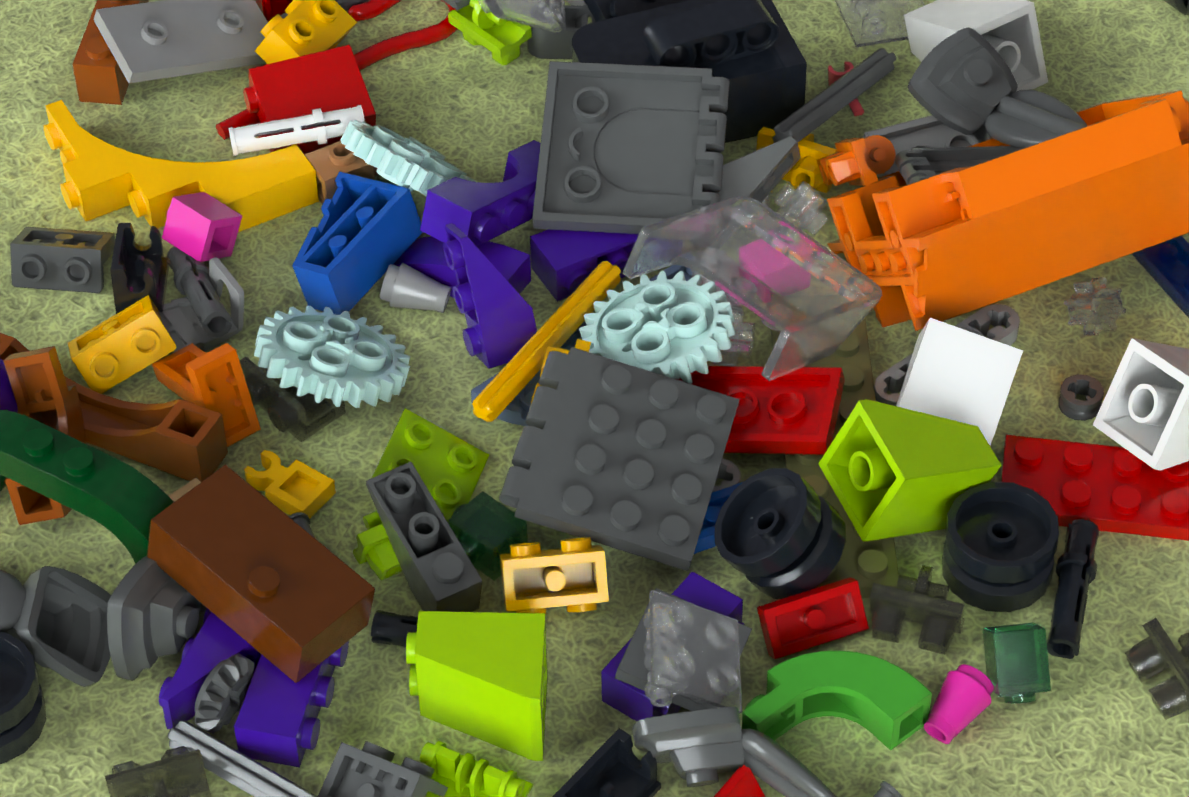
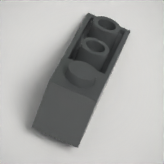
(424, 543)

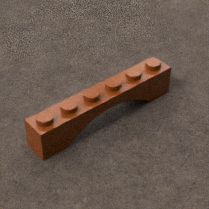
(166, 436)

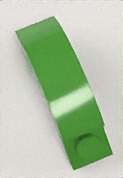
(843, 686)

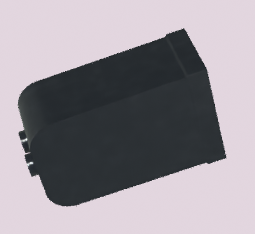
(761, 87)

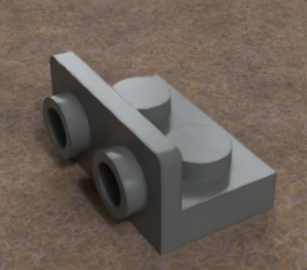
(60, 259)
(373, 774)

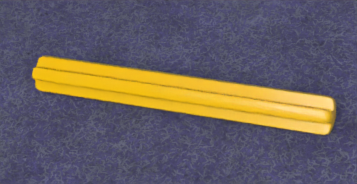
(553, 333)

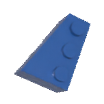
(355, 242)

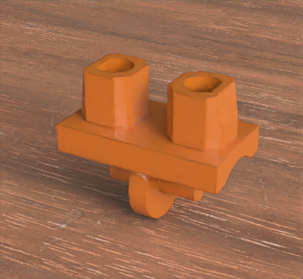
(857, 161)

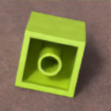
(903, 468)
(483, 675)

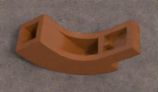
(44, 396)

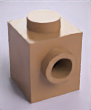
(330, 161)

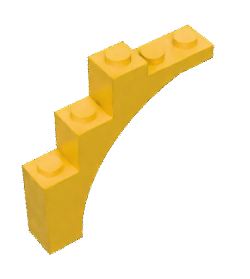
(110, 178)

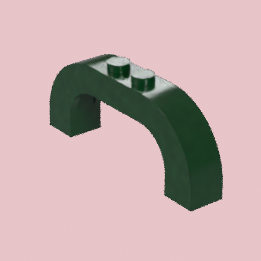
(80, 479)

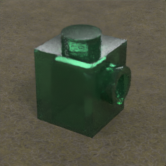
(487, 530)
(1017, 661)

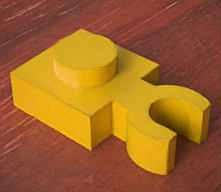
(291, 488)

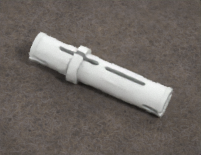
(244, 139)

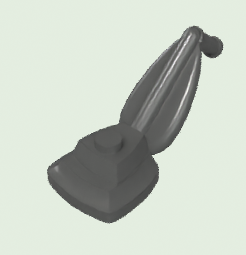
(972, 86)
(153, 615)
(59, 621)
(713, 744)

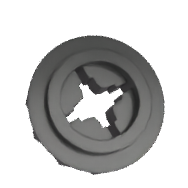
(223, 692)

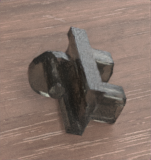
(918, 603)
(1160, 654)
(175, 775)

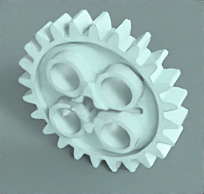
(399, 158)
(662, 325)
(332, 356)

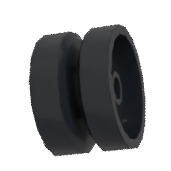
(780, 533)
(1000, 546)
(20, 699)

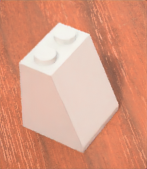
(1005, 24)
(959, 376)
(1149, 404)

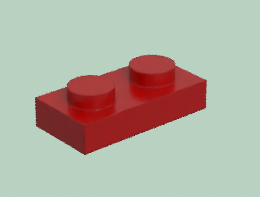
(812, 618)

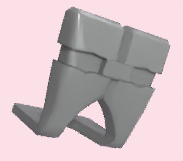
(183, 322)

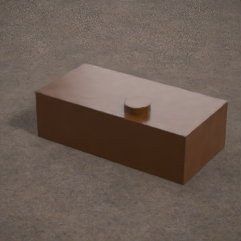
(260, 573)

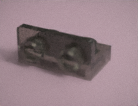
(285, 409)

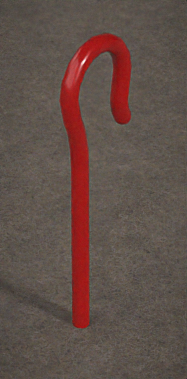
(369, 55)

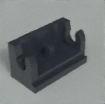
(138, 269)
(614, 772)

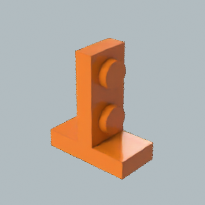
(213, 382)

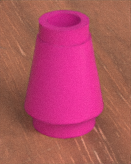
(958, 703)

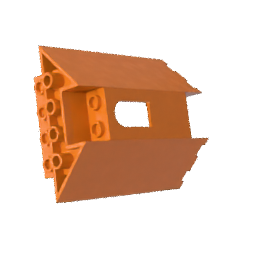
(1021, 216)

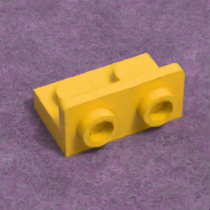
(121, 346)

